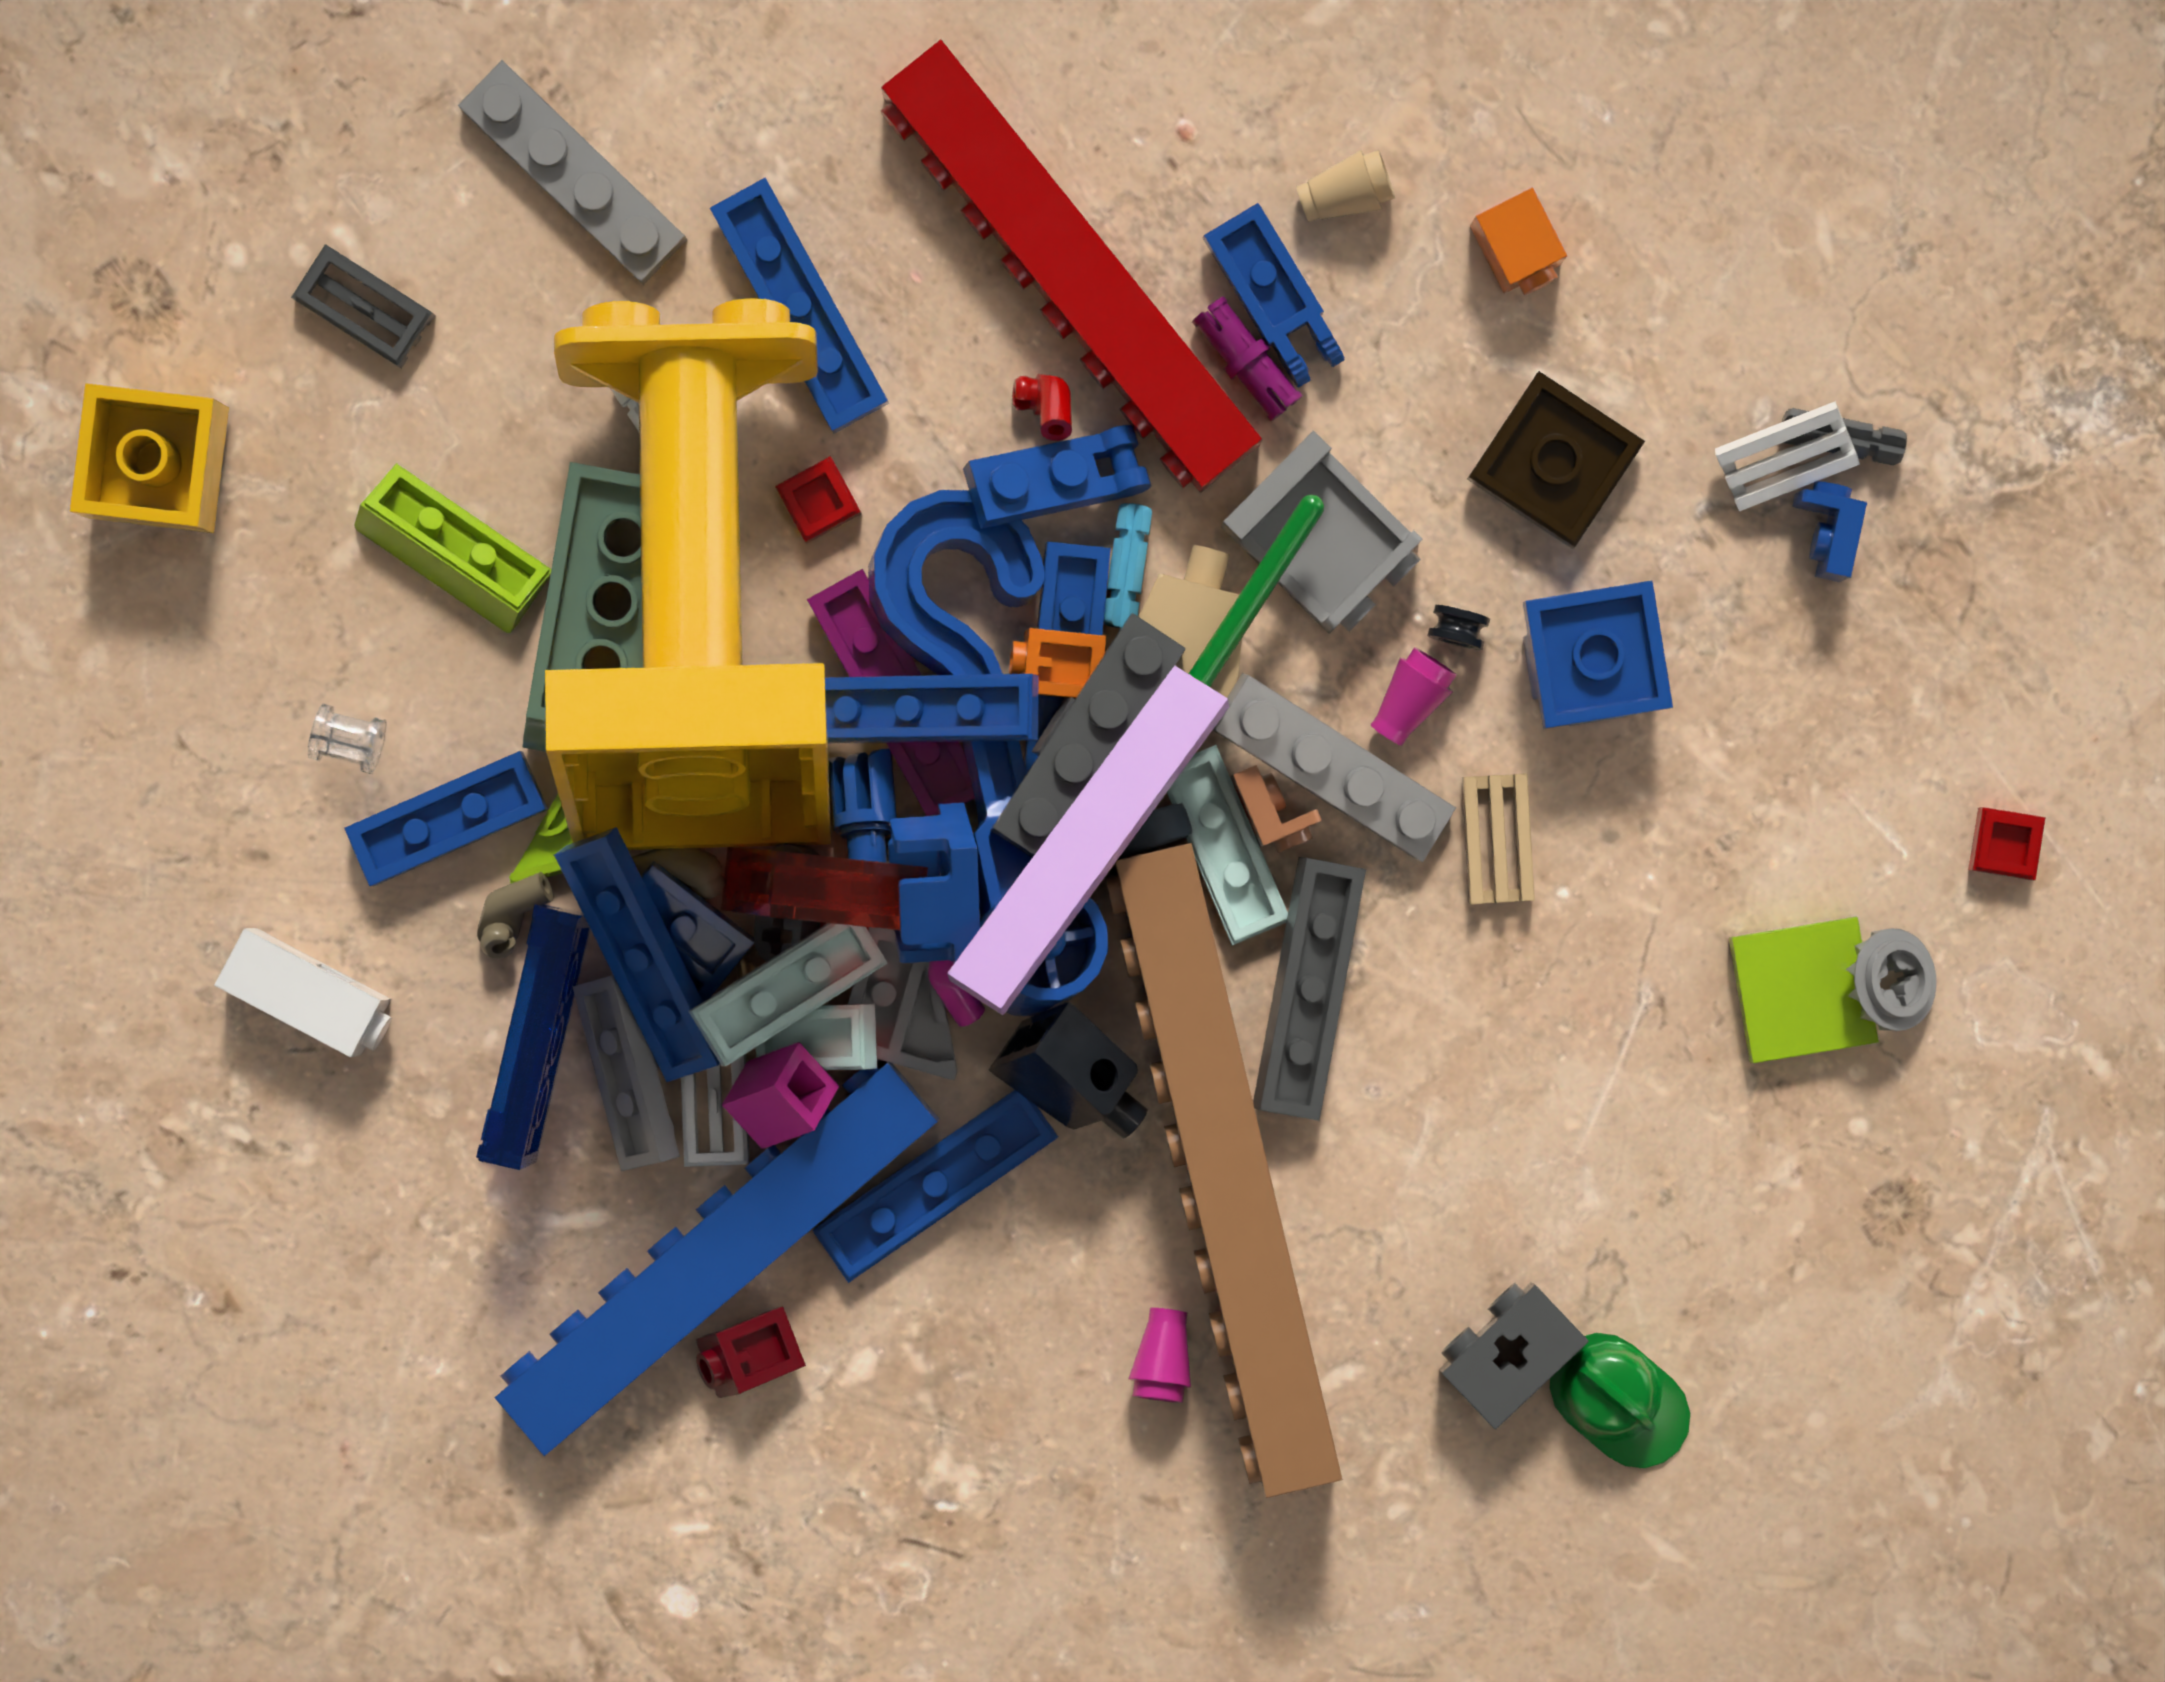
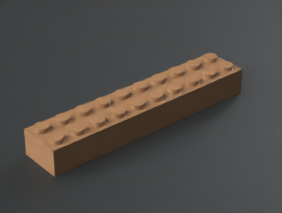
(1227, 1172)

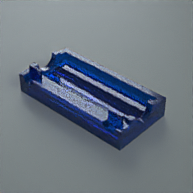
(535, 1038)

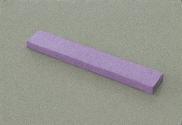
(1088, 840)

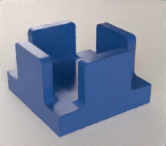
(1596, 655)
(940, 910)

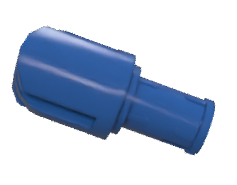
(863, 802)

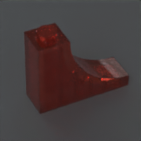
(814, 887)

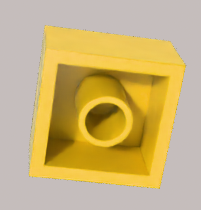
(149, 458)

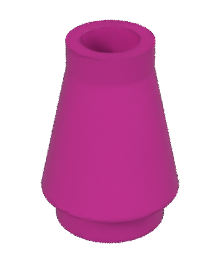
(1413, 694)
(1162, 1359)

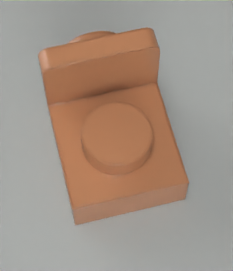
(1261, 802)

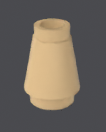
(1347, 188)

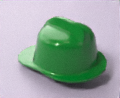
(1622, 1402)

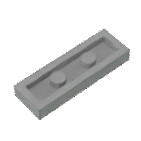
(625, 1076)

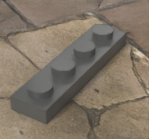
(1088, 732)
(1309, 988)

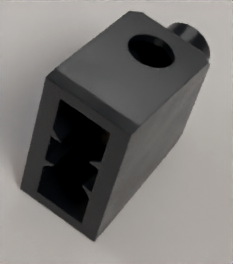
(1071, 1071)

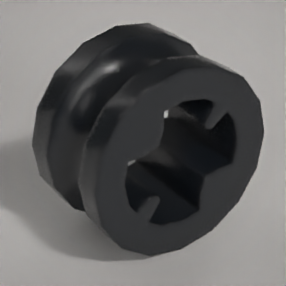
(1458, 627)

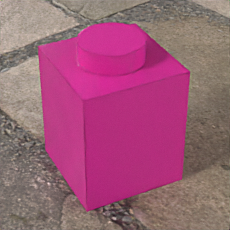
(780, 1095)

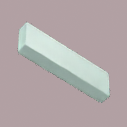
(1227, 849)
(786, 989)

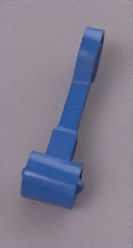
(952, 648)

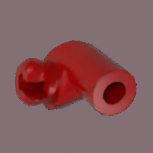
(1049, 399)

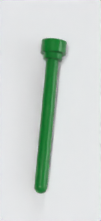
(1257, 589)

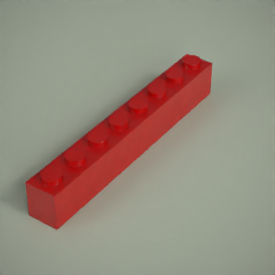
(1070, 268)

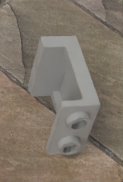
(1346, 550)

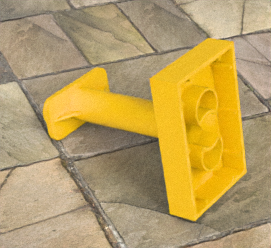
(694, 738)

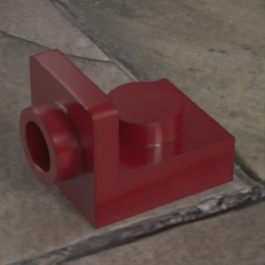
(748, 1353)

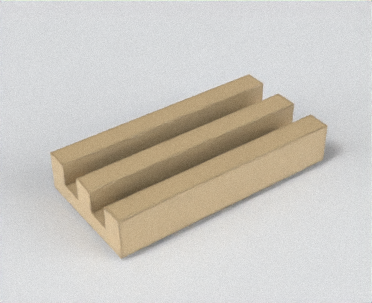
(1495, 784)

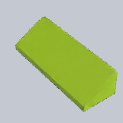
(451, 548)

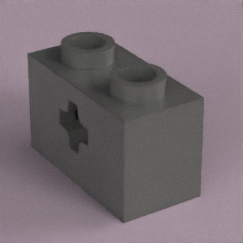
(1503, 1388)

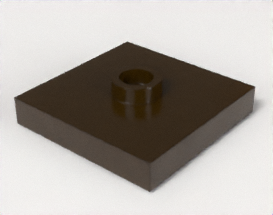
(1555, 460)

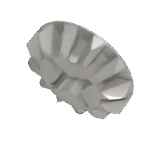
(1909, 997)

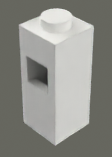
(305, 993)

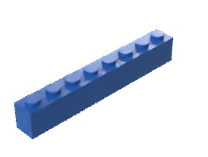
(714, 1259)

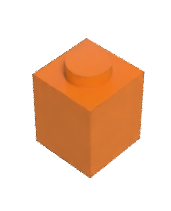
(1519, 243)

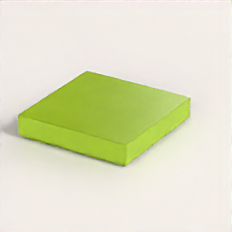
(1798, 990)

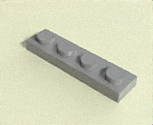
(572, 172)
(1333, 768)

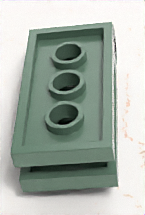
(579, 569)

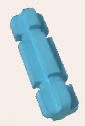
(1127, 563)

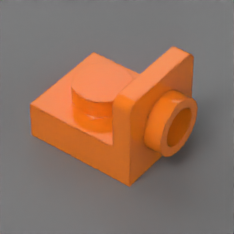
(1058, 658)

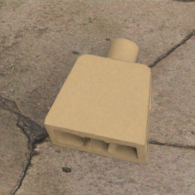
(1194, 609)

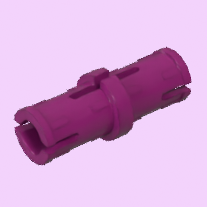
(1247, 358)

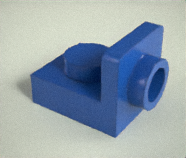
(1836, 541)

